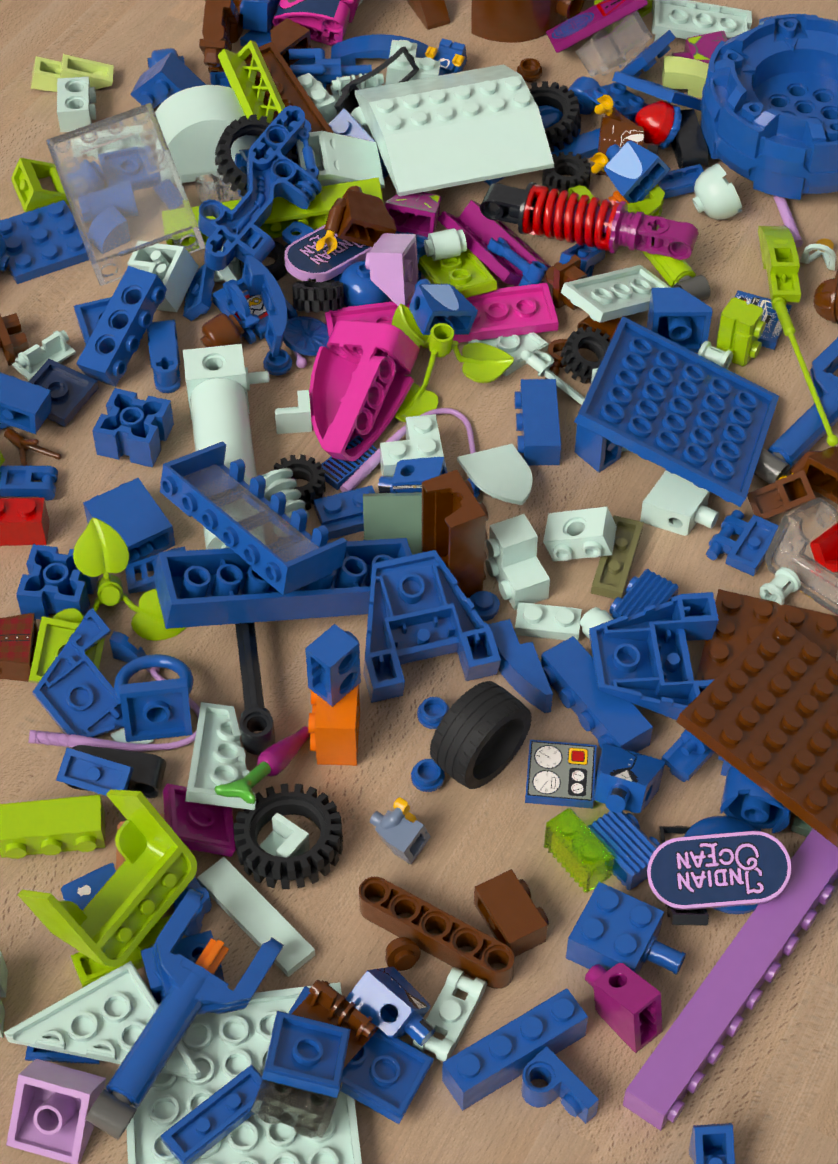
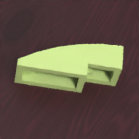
(47, 71)
(684, 74)

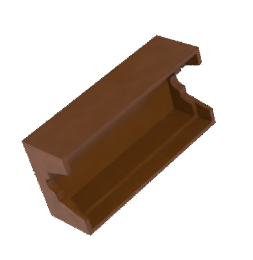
(455, 528)

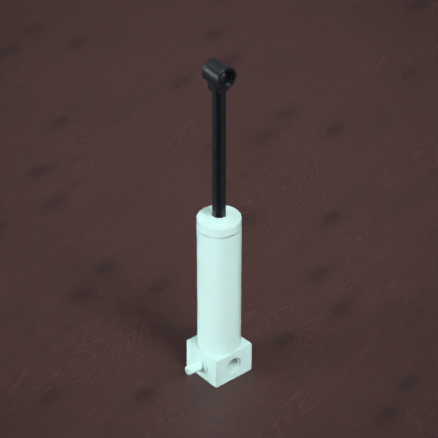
(220, 412)

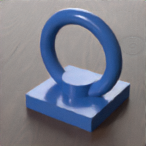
(155, 707)

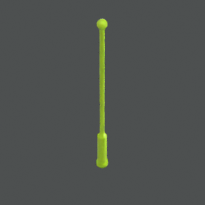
(779, 306)

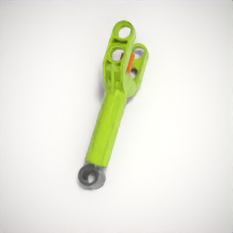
(674, 271)

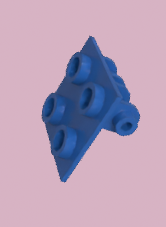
(623, 100)

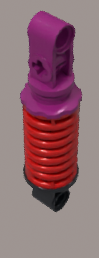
(586, 221)

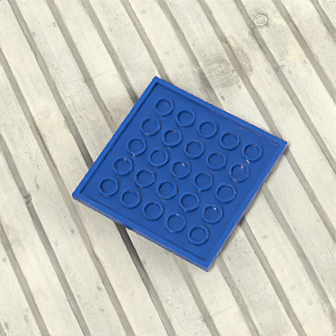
(679, 411)

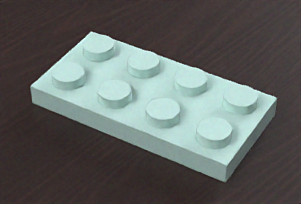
(613, 293)

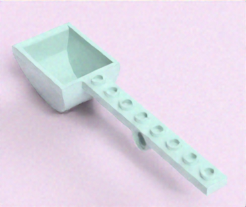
(195, 121)

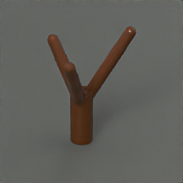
(25, 444)

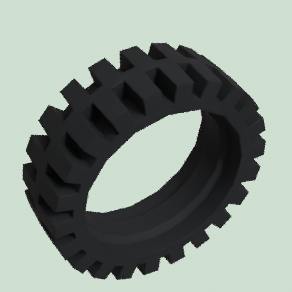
(223, 150)

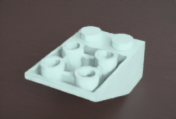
(342, 158)

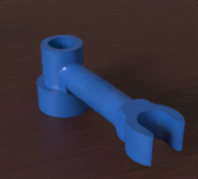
(532, 273)

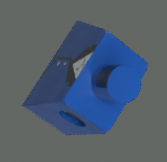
(626, 779)
(392, 1004)

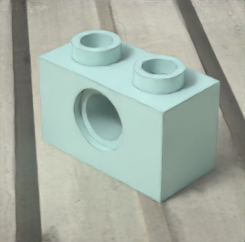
(580, 534)

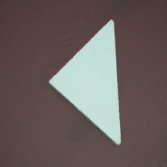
(100, 1022)

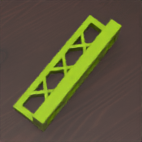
(243, 81)

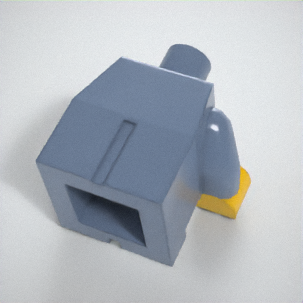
(401, 831)

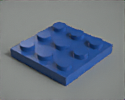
(42, 241)

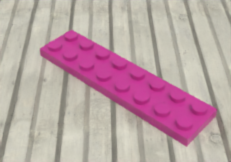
(500, 313)

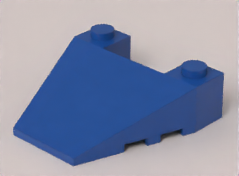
(418, 616)
(648, 653)

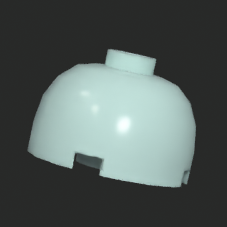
(716, 194)

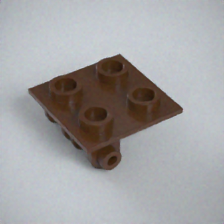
(330, 1007)

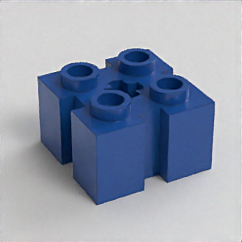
(133, 427)
(53, 583)

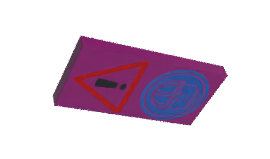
(591, 21)

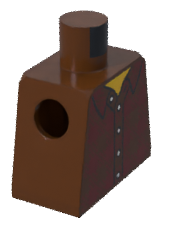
(17, 646)

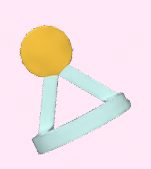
(823, 248)

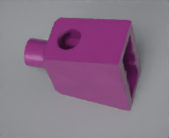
(627, 1004)

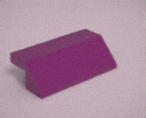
(480, 230)

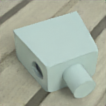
(677, 505)

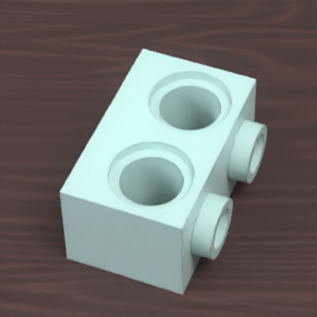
(75, 103)

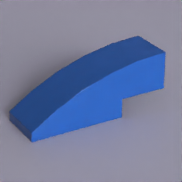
(522, 666)

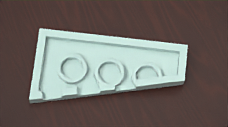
(216, 757)

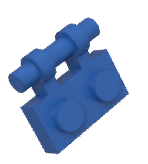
(751, 546)

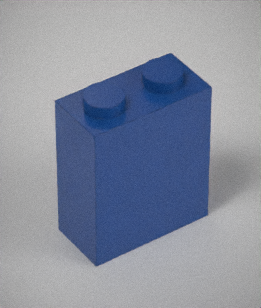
(134, 517)

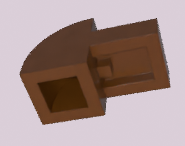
(781, 495)

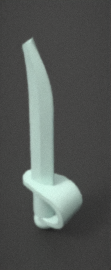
(541, 363)

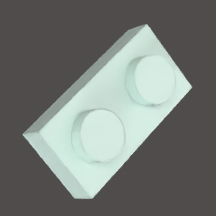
(547, 621)

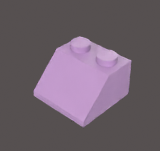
(394, 266)
(52, 1111)

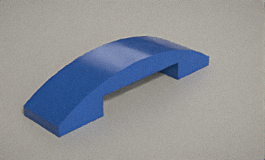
(370, 47)
(261, 282)

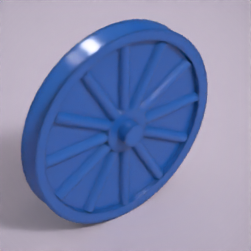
(305, 335)

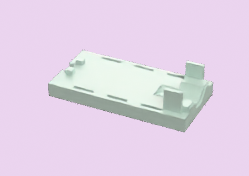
(695, 18)

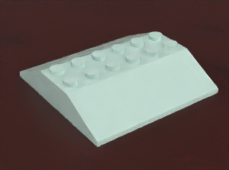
(456, 129)

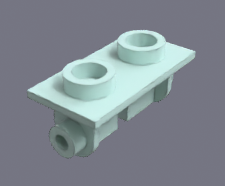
(52, 348)

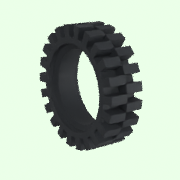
(565, 102)
(292, 868)

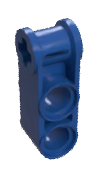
(164, 355)

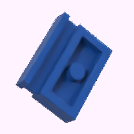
(342, 512)

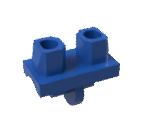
(686, 756)

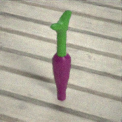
(269, 763)

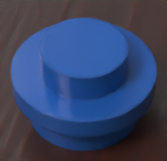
(279, 364)
(485, 604)
(432, 712)
(427, 776)

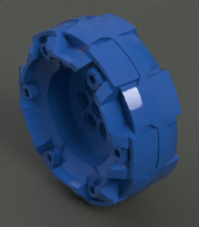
(775, 105)

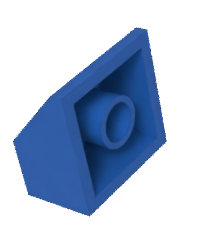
(679, 317)

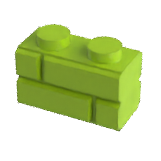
(740, 329)

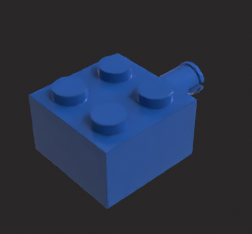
(620, 930)

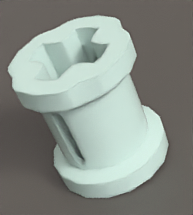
(716, 355)
(780, 586)

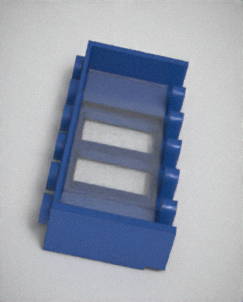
(248, 522)

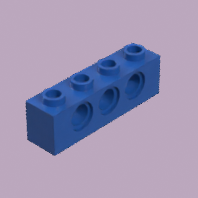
(122, 326)

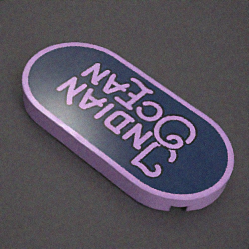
(306, 262)
(719, 870)

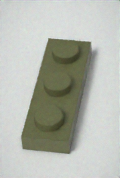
(615, 569)

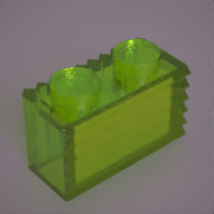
(578, 850)

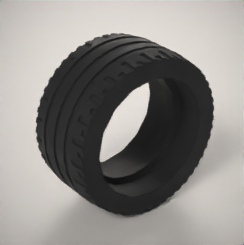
(480, 734)

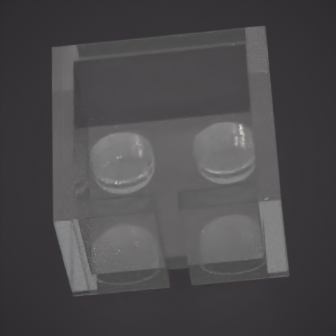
(614, 45)

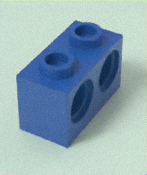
(333, 664)

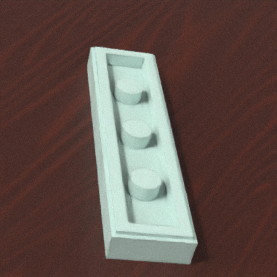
(255, 914)

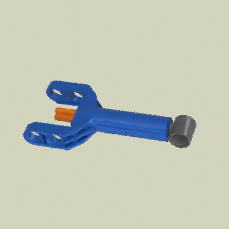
(809, 427)
(188, 991)

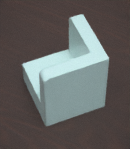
(295, 418)
(285, 839)

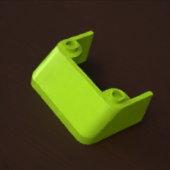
(134, 897)

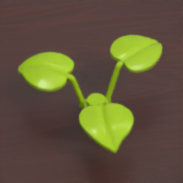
(480, 361)
(104, 552)

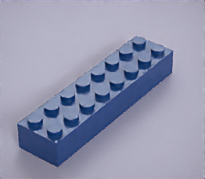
(223, 589)

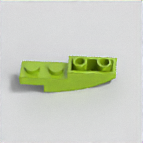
(781, 262)

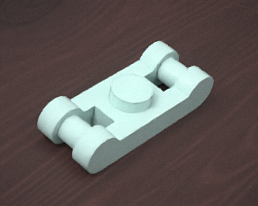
(451, 1014)

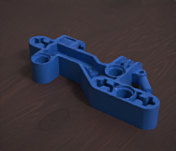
(240, 228)

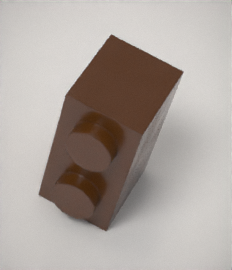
(511, 913)

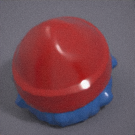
(660, 123)

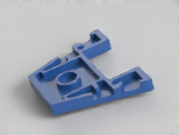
(76, 690)

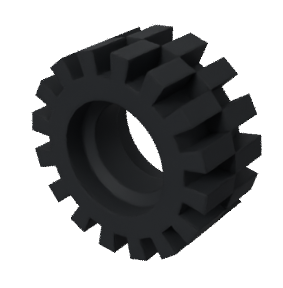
(567, 165)
(318, 296)
(583, 340)
(307, 471)

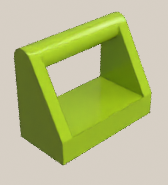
(29, 188)

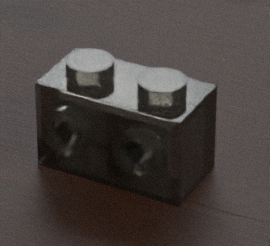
(295, 1107)

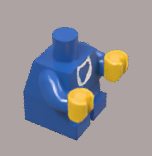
(451, 55)

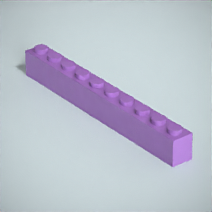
(733, 986)

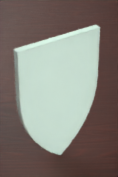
(499, 473)

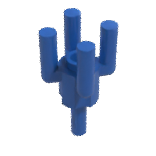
(324, 69)

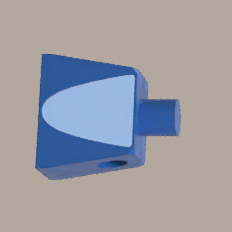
(634, 170)
(441, 304)

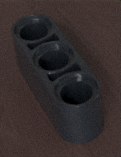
(689, 143)
(147, 767)

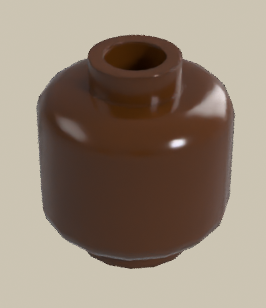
(222, 331)

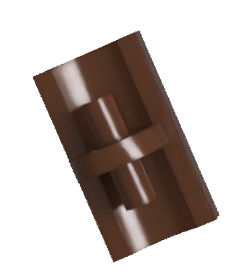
(562, 273)
(12, 344)

